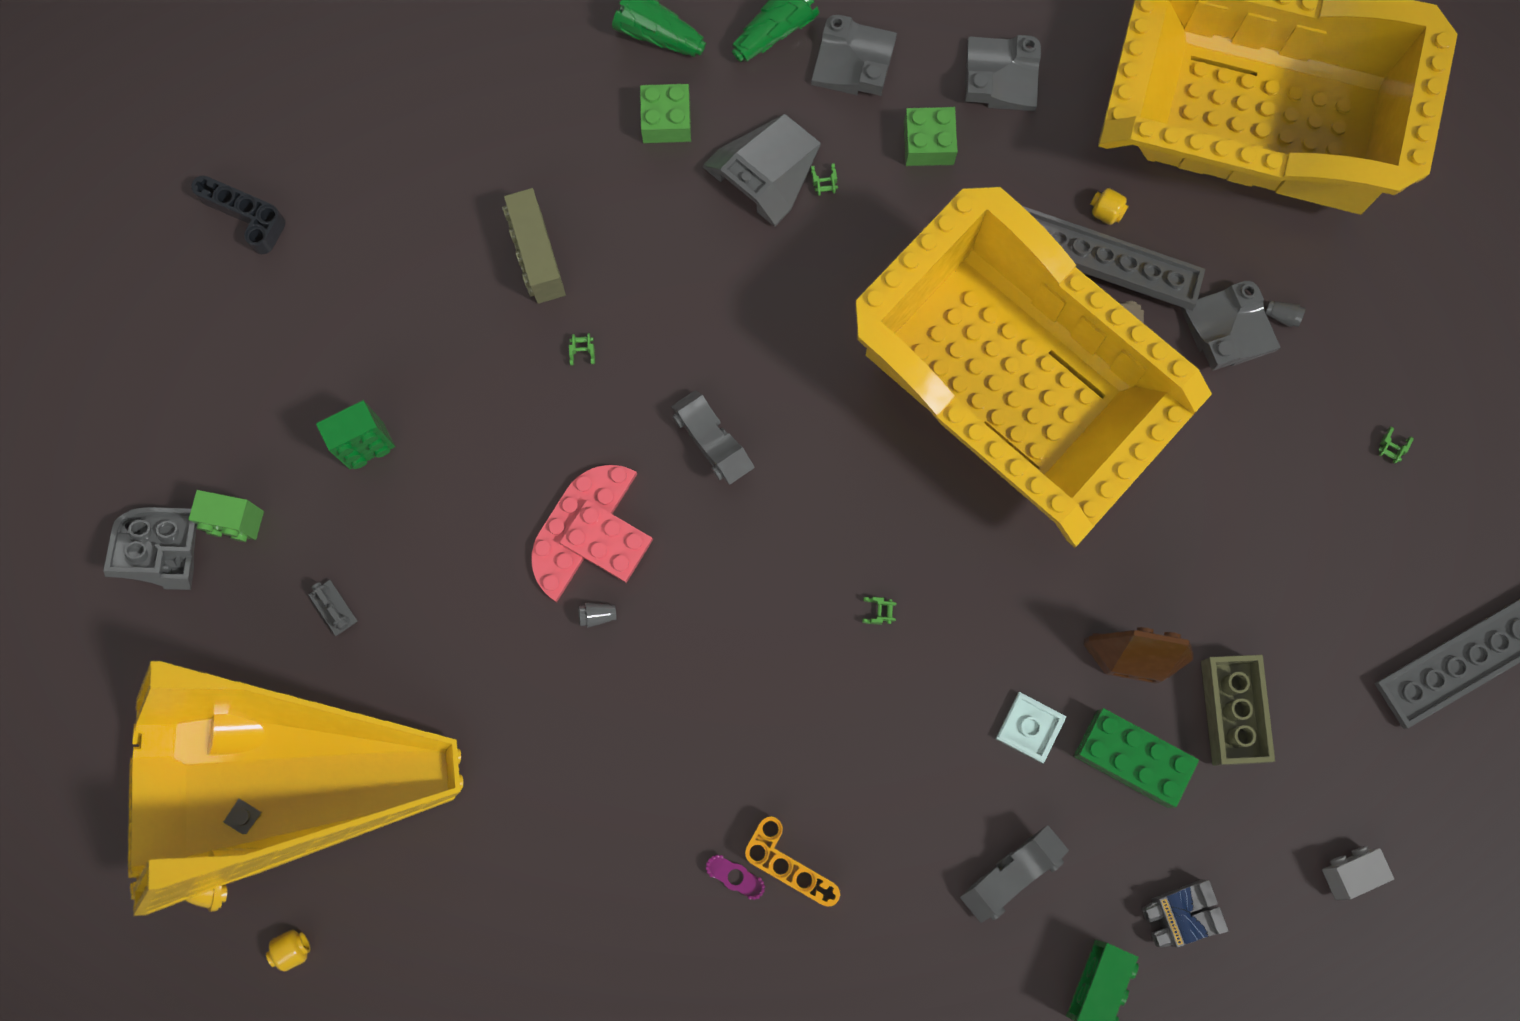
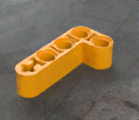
(794, 867)

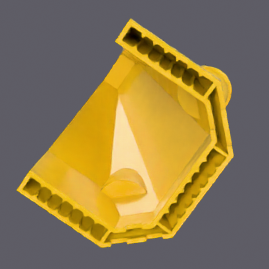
(297, 761)

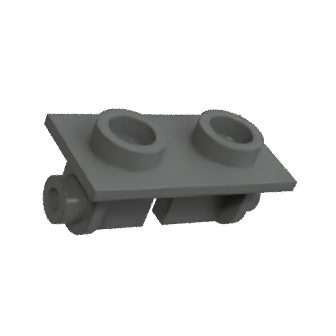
(332, 607)

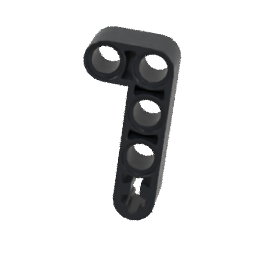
(237, 208)

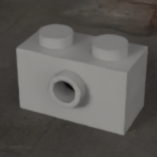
(1357, 873)

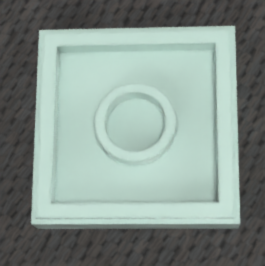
(1030, 727)

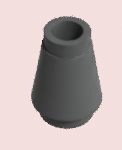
(1286, 313)
(595, 614)

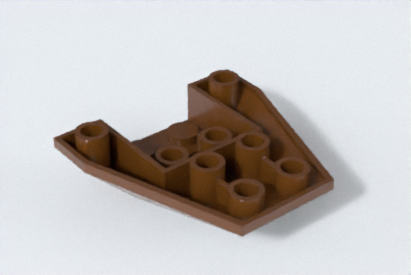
(1140, 654)

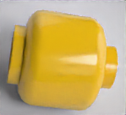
(1109, 206)
(288, 950)

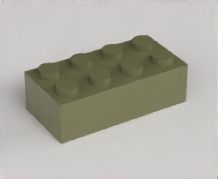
(533, 246)
(1237, 710)

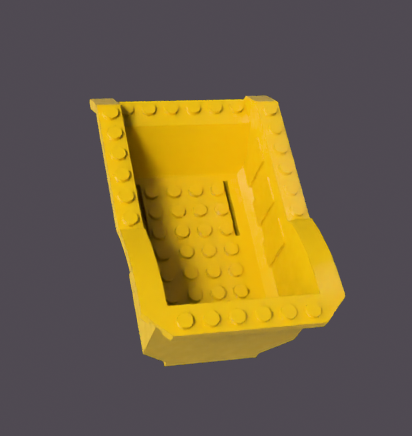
(1286, 93)
(1027, 358)

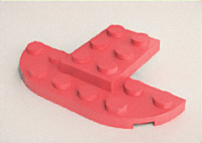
(587, 529)

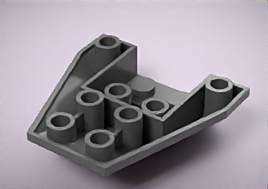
(768, 165)

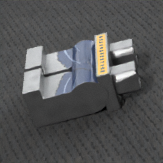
(1175, 917)

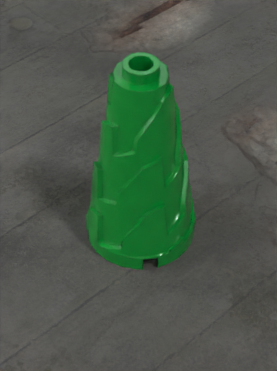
(772, 24)
(657, 25)

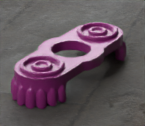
(750, 886)

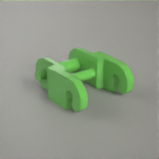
(816, 180)
(572, 348)
(1386, 441)
(880, 602)

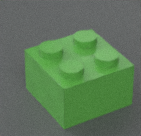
(665, 113)
(930, 136)
(226, 516)

